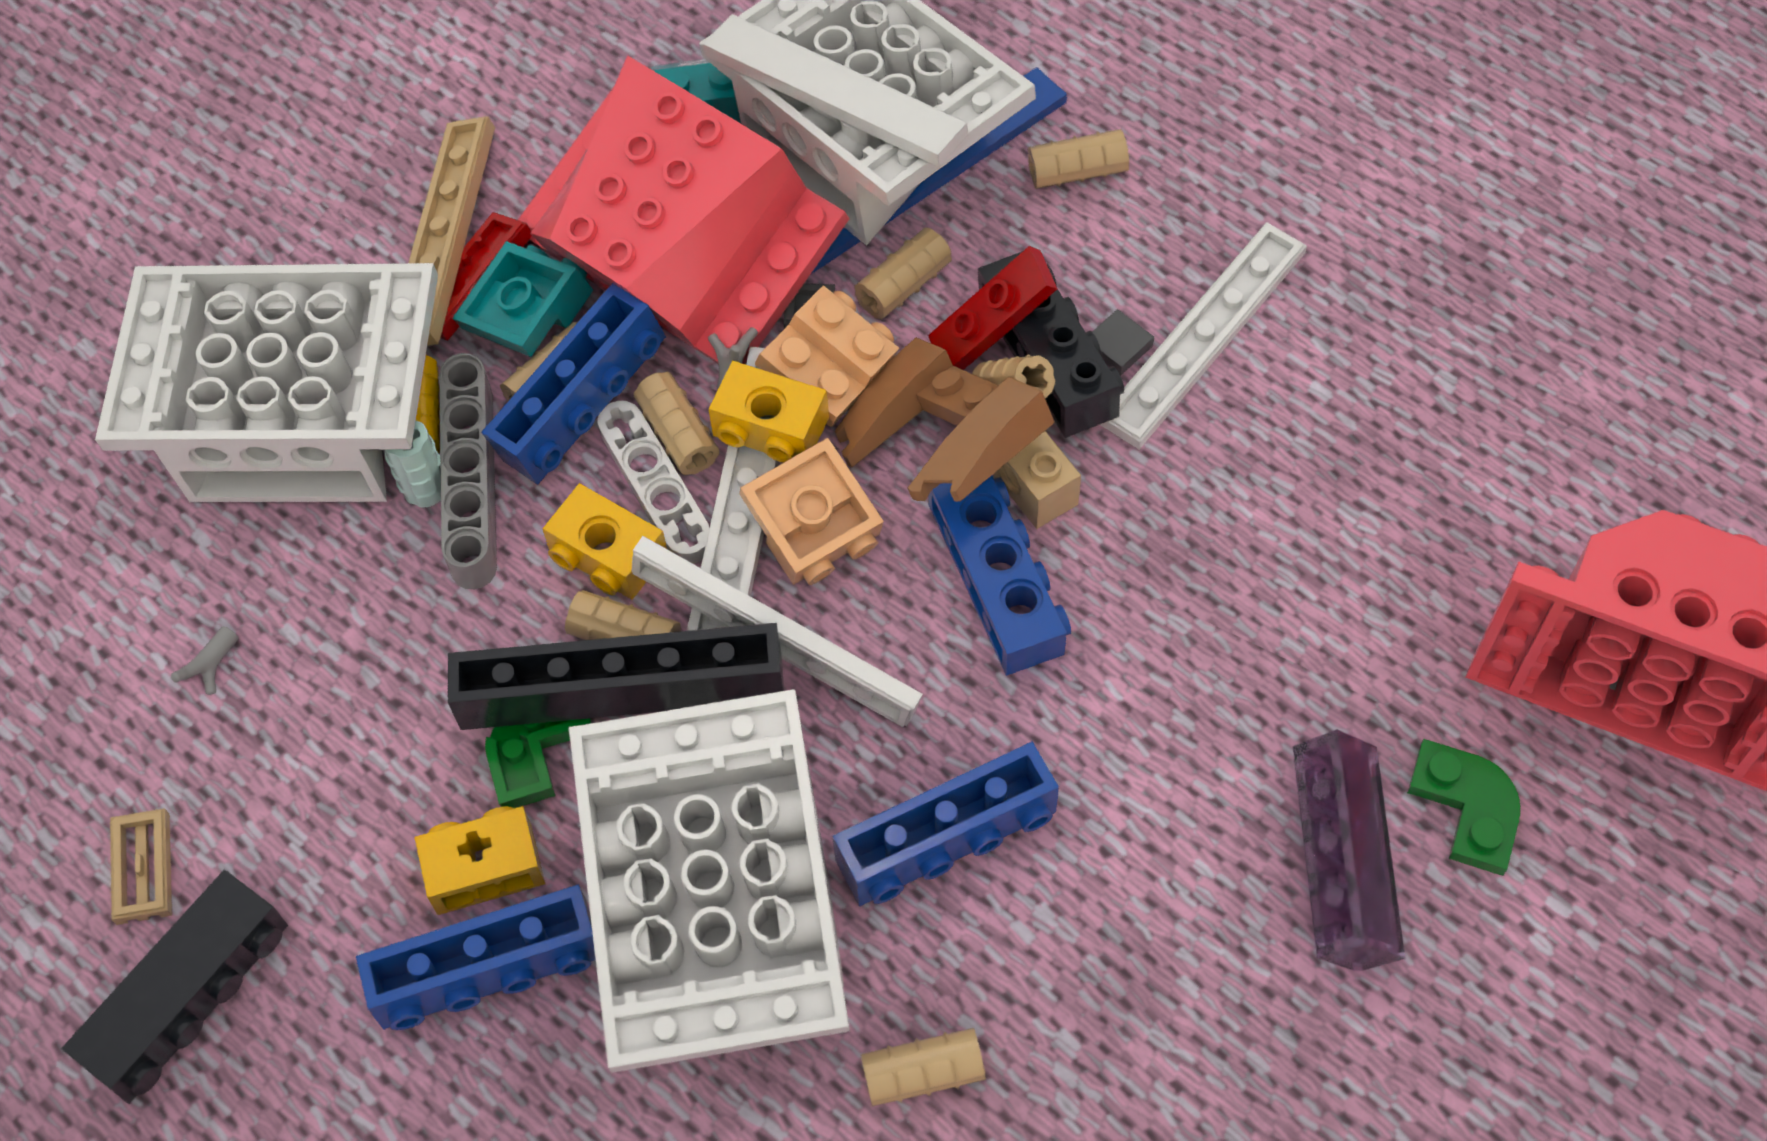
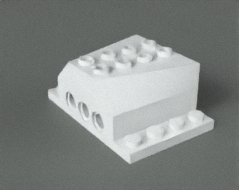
(898, 46)
(271, 376)
(706, 882)

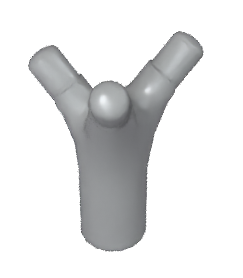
(735, 353)
(208, 659)

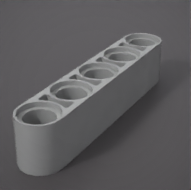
(468, 490)

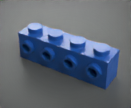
(574, 384)
(946, 824)
(477, 959)

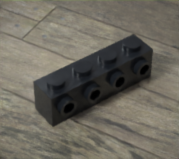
(1084, 386)
(176, 987)

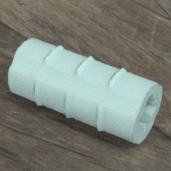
(417, 469)

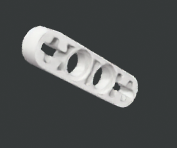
(653, 482)

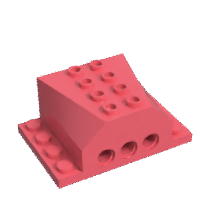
(683, 213)
(1665, 612)

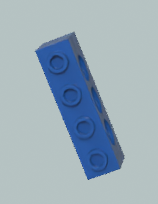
(1016, 638)

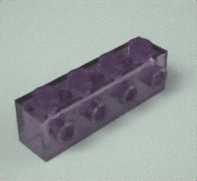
(1347, 852)

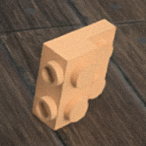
(830, 349)
(813, 513)

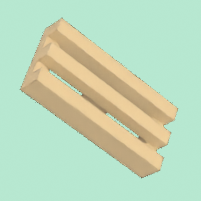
(162, 866)

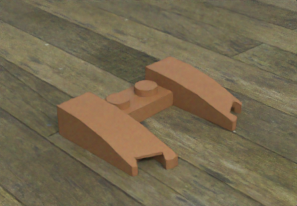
(990, 418)

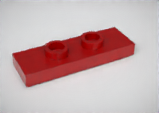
(477, 257)
(995, 308)

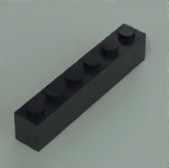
(613, 676)

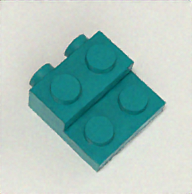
(523, 298)

